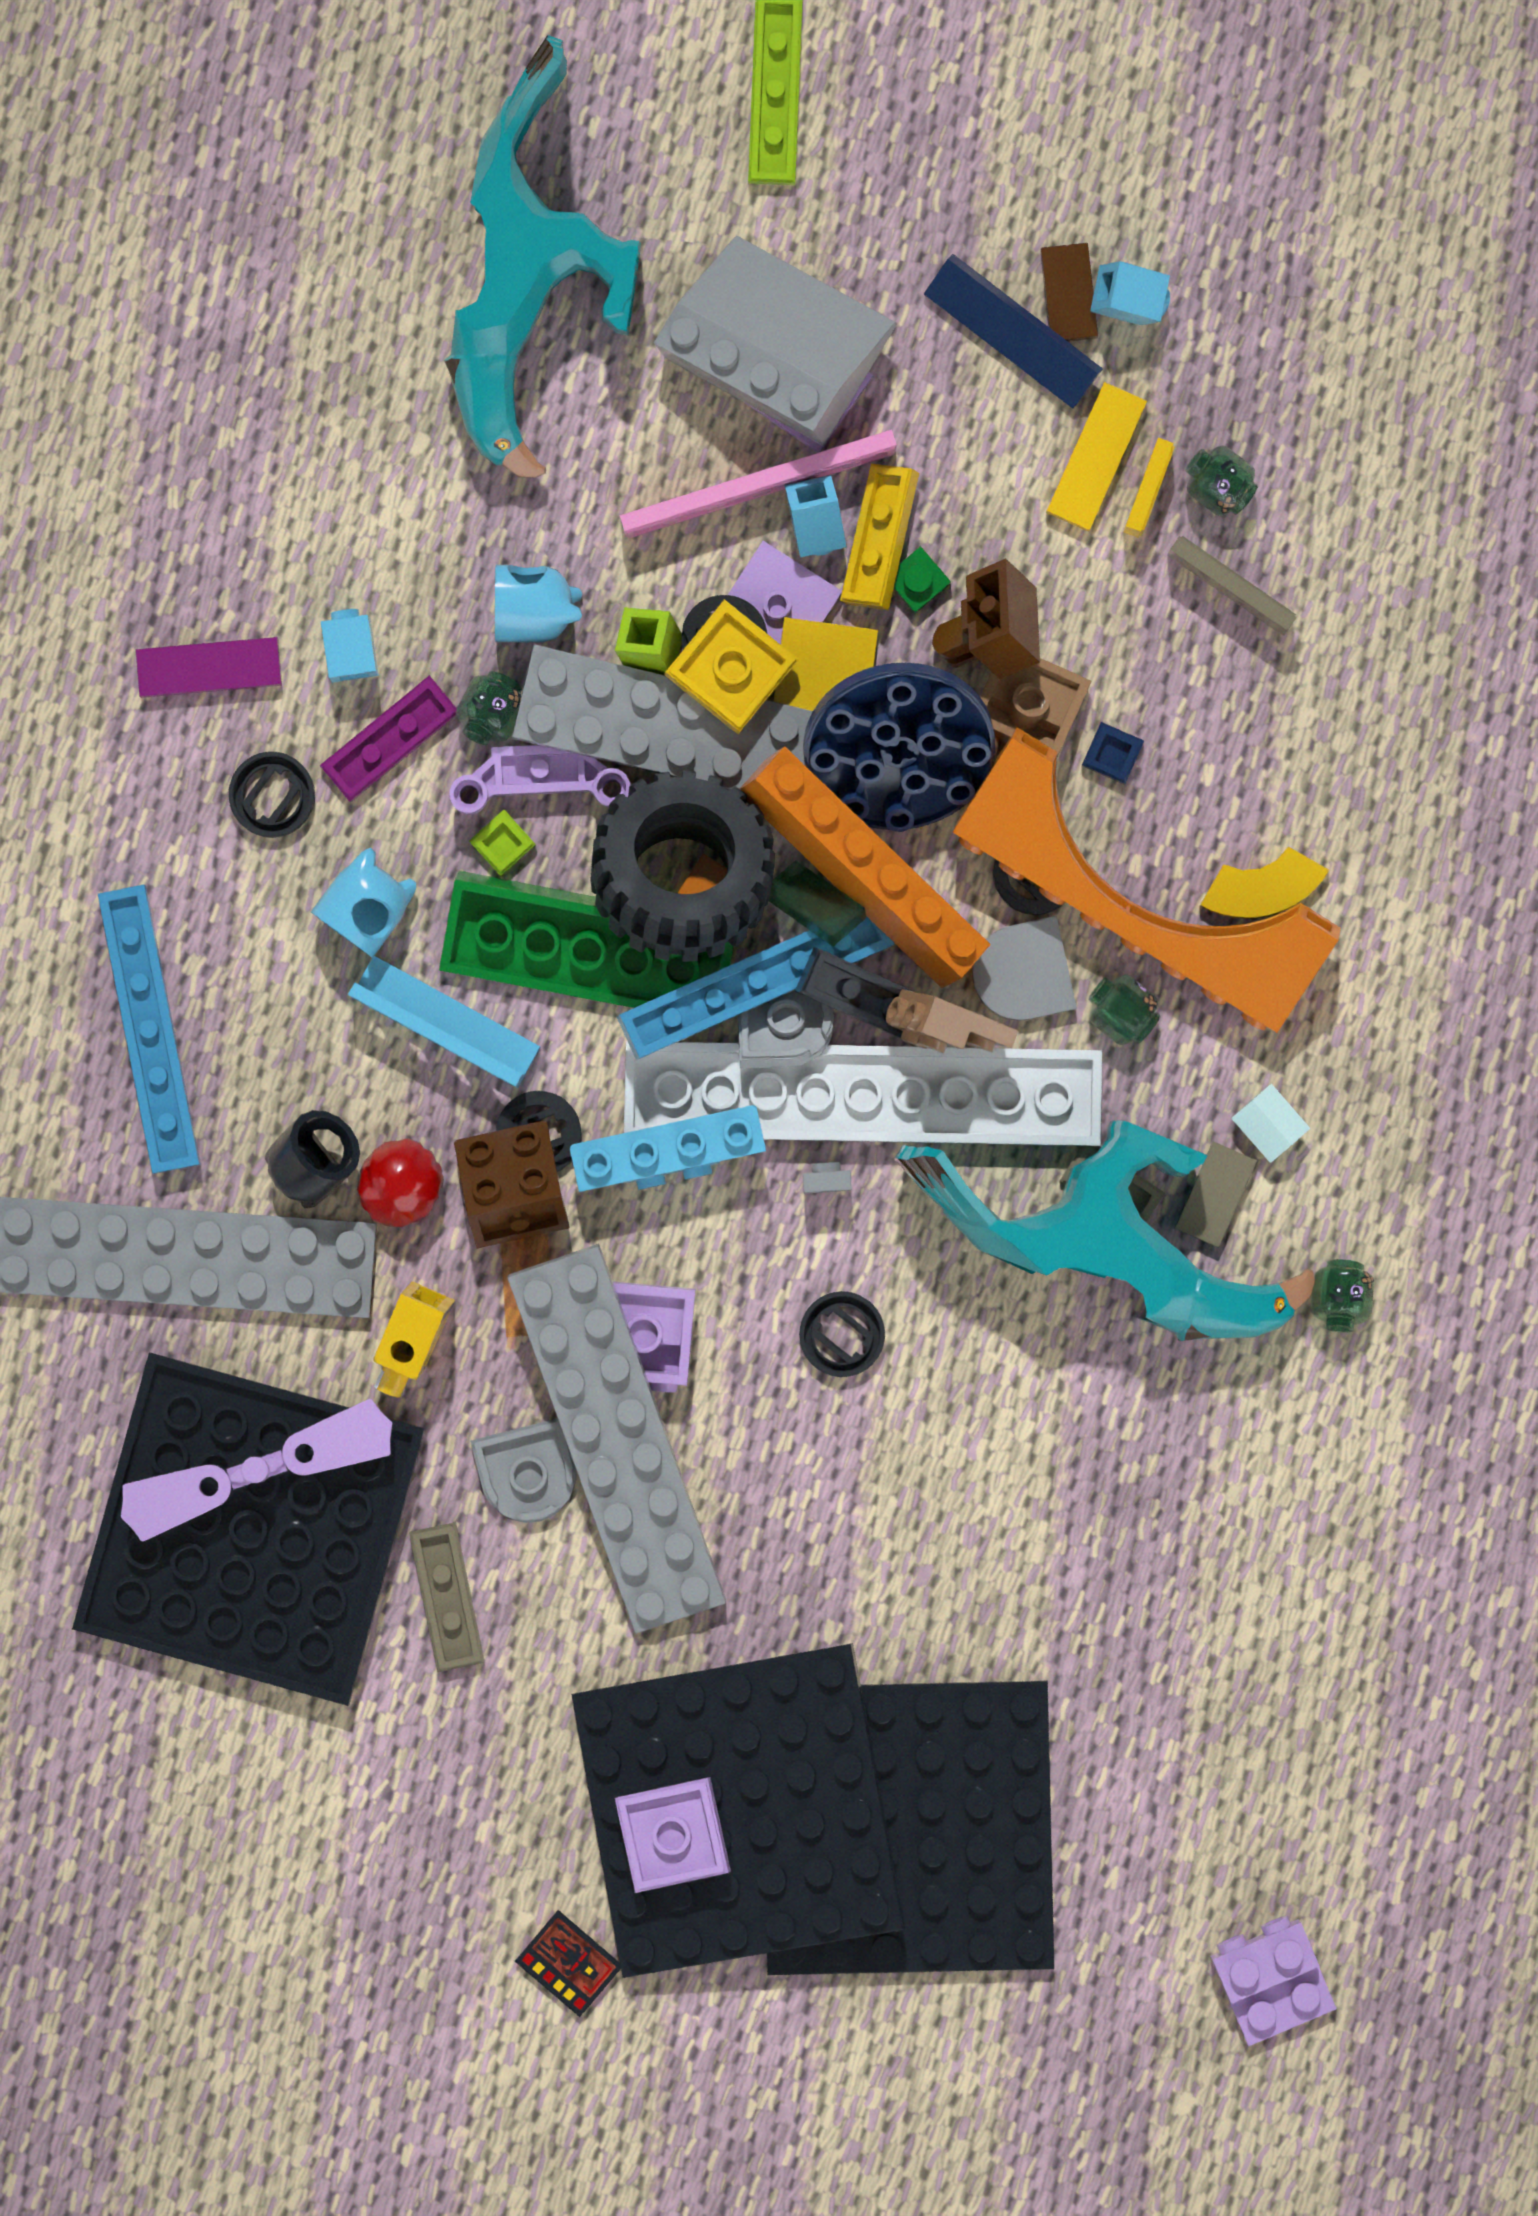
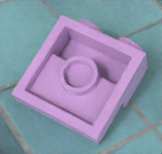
(661, 1330)
(1272, 1980)

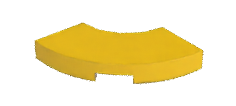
(1264, 890)

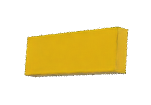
(1096, 456)
(879, 536)

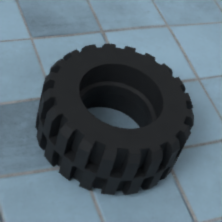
(691, 811)

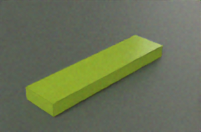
(775, 92)

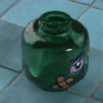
(1221, 480)
(489, 708)
(1123, 1009)
(1342, 1295)

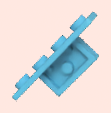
(668, 1149)

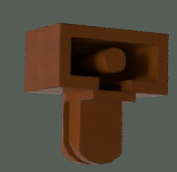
(995, 622)

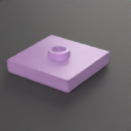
(783, 589)
(672, 1834)

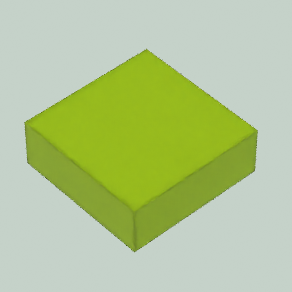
(502, 842)

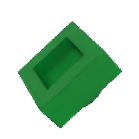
(919, 580)

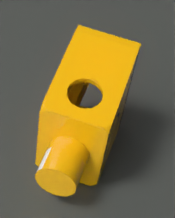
(418, 1321)

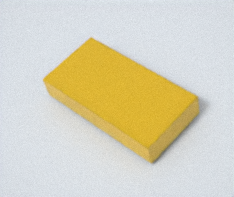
(1149, 488)

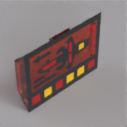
(568, 1963)

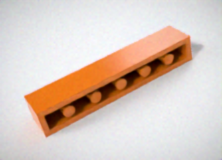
(864, 868)

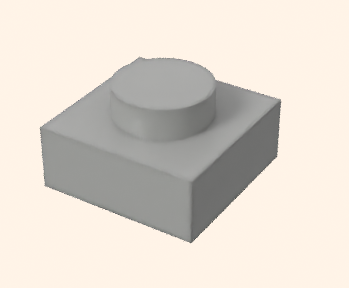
(827, 1178)

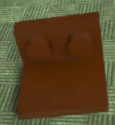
(510, 1184)

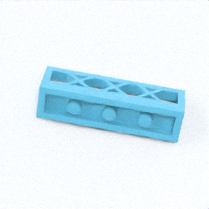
(445, 1021)

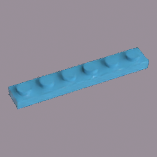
(738, 988)
(149, 1029)

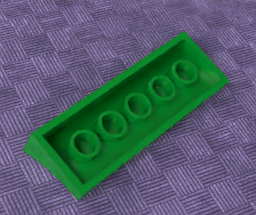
(555, 945)

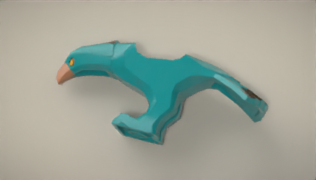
(525, 258)
(1103, 1235)

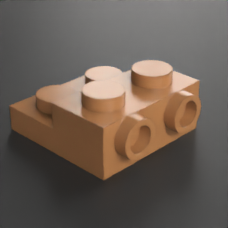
(1036, 700)
(938, 1024)

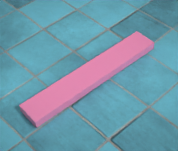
(758, 484)

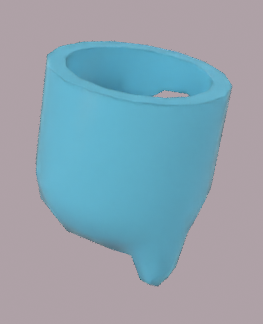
(533, 604)
(364, 903)

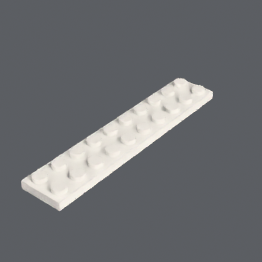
(879, 1093)

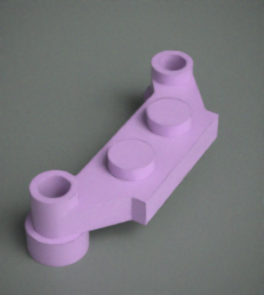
(535, 771)

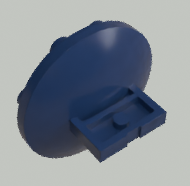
(901, 744)

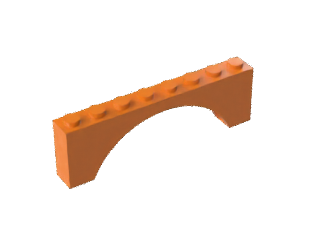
(1250, 965)

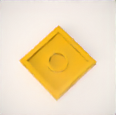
(731, 667)

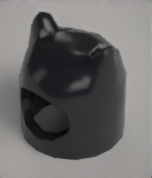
(303, 1165)

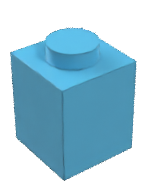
(1131, 293)
(815, 516)
(349, 646)

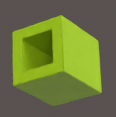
(648, 640)

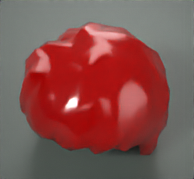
(399, 1183)

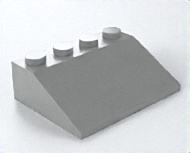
(775, 338)

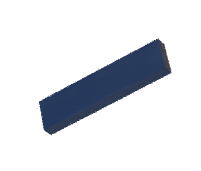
(1013, 331)

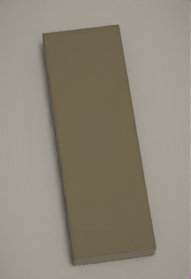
(1232, 585)
(446, 1597)

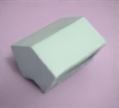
(1270, 1123)

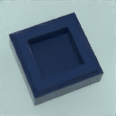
(1112, 753)

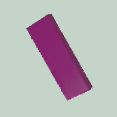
(208, 667)
(389, 739)

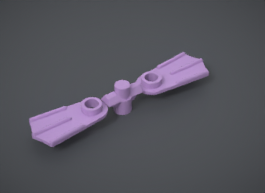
(177, 1497)

